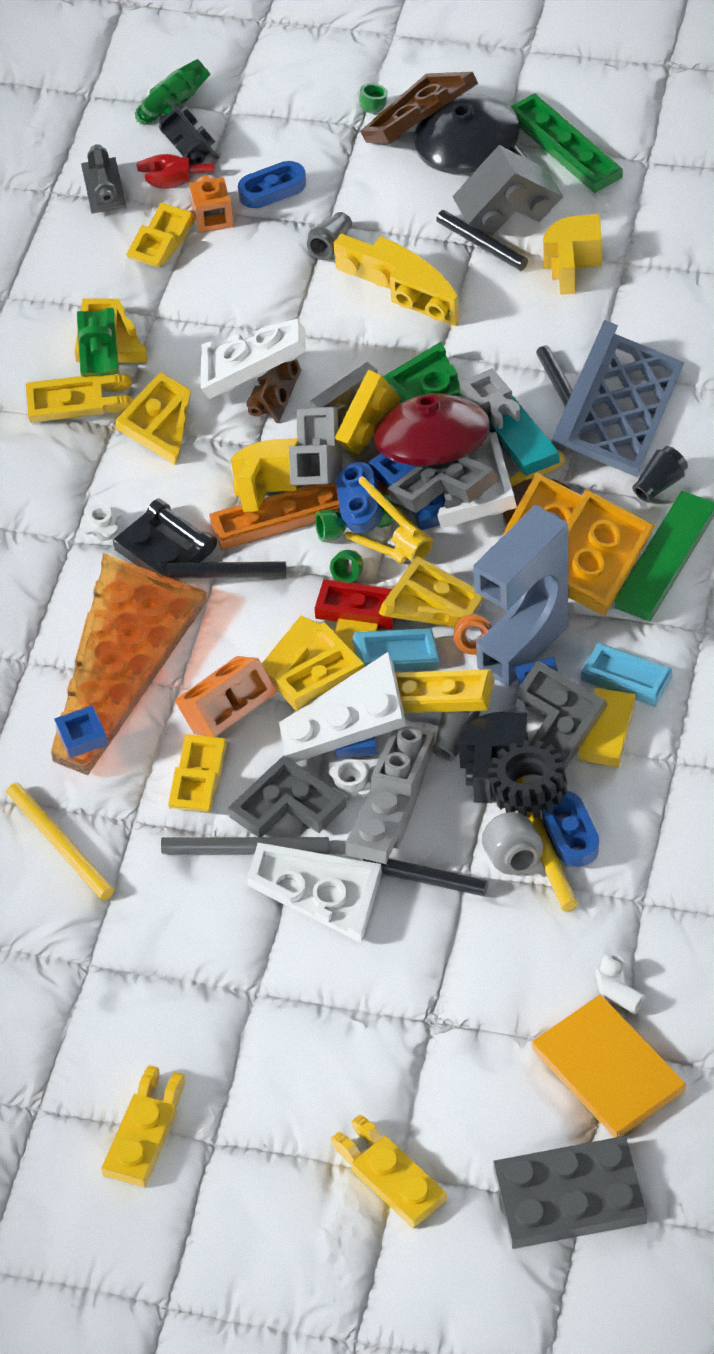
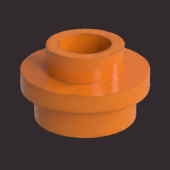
(461, 640)

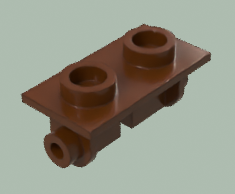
(274, 390)

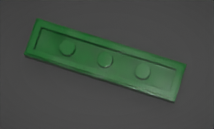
(566, 143)
(665, 556)

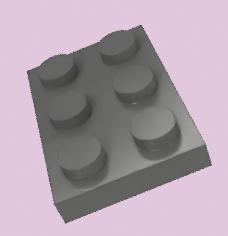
(569, 1192)

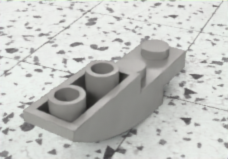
(392, 795)

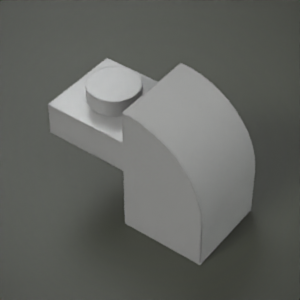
(318, 453)

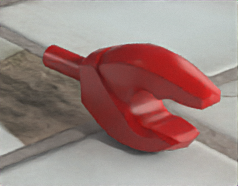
(170, 170)

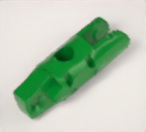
(177, 86)

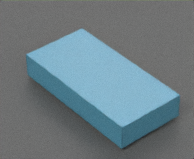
(407, 648)
(626, 673)

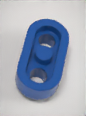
(271, 184)
(354, 495)
(572, 831)

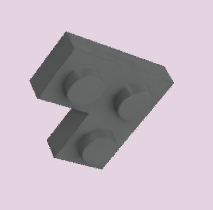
(459, 477)
(568, 708)
(284, 790)

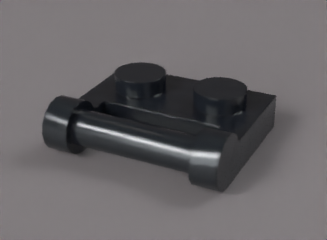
(153, 549)

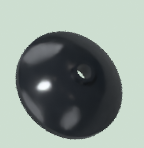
(466, 133)

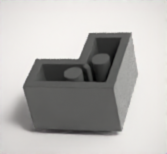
(503, 186)

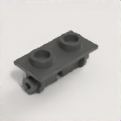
(102, 181)

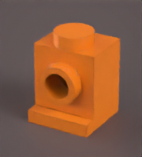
(211, 194)

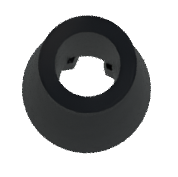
(661, 472)

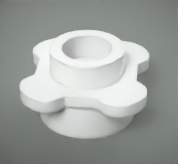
(100, 521)
(351, 770)

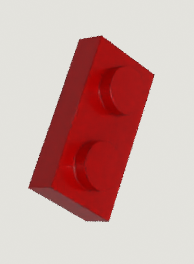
(352, 602)

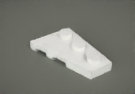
(249, 358)
(493, 501)
(347, 713)
(318, 885)

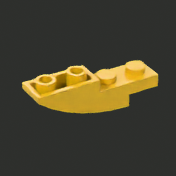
(410, 277)

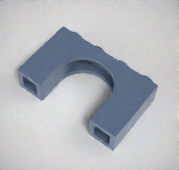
(530, 581)

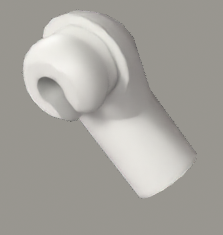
(613, 986)

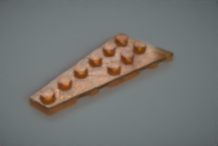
(123, 646)

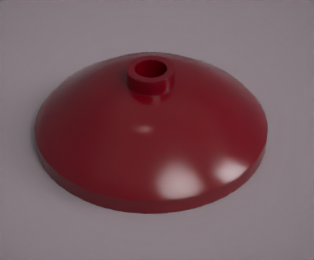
(431, 429)

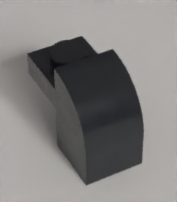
(481, 743)

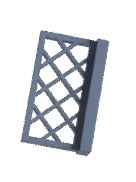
(585, 396)

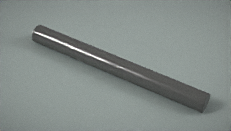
(239, 845)

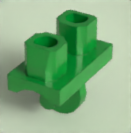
(97, 343)

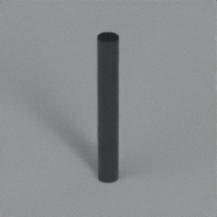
(482, 240)
(555, 373)
(226, 570)
(434, 877)

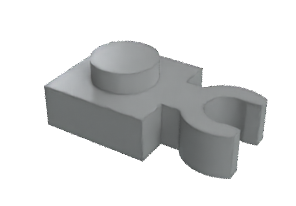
(492, 395)

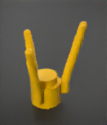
(408, 538)

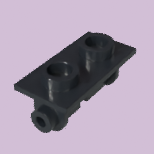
(180, 125)

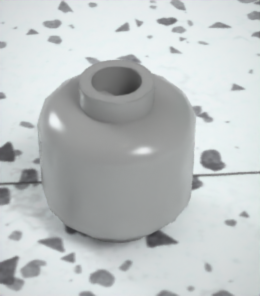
(512, 843)

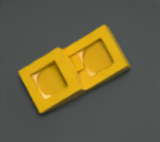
(162, 237)
(198, 773)

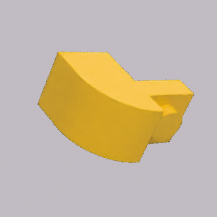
(572, 244)
(260, 470)

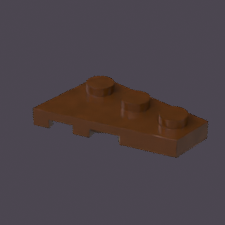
(416, 104)

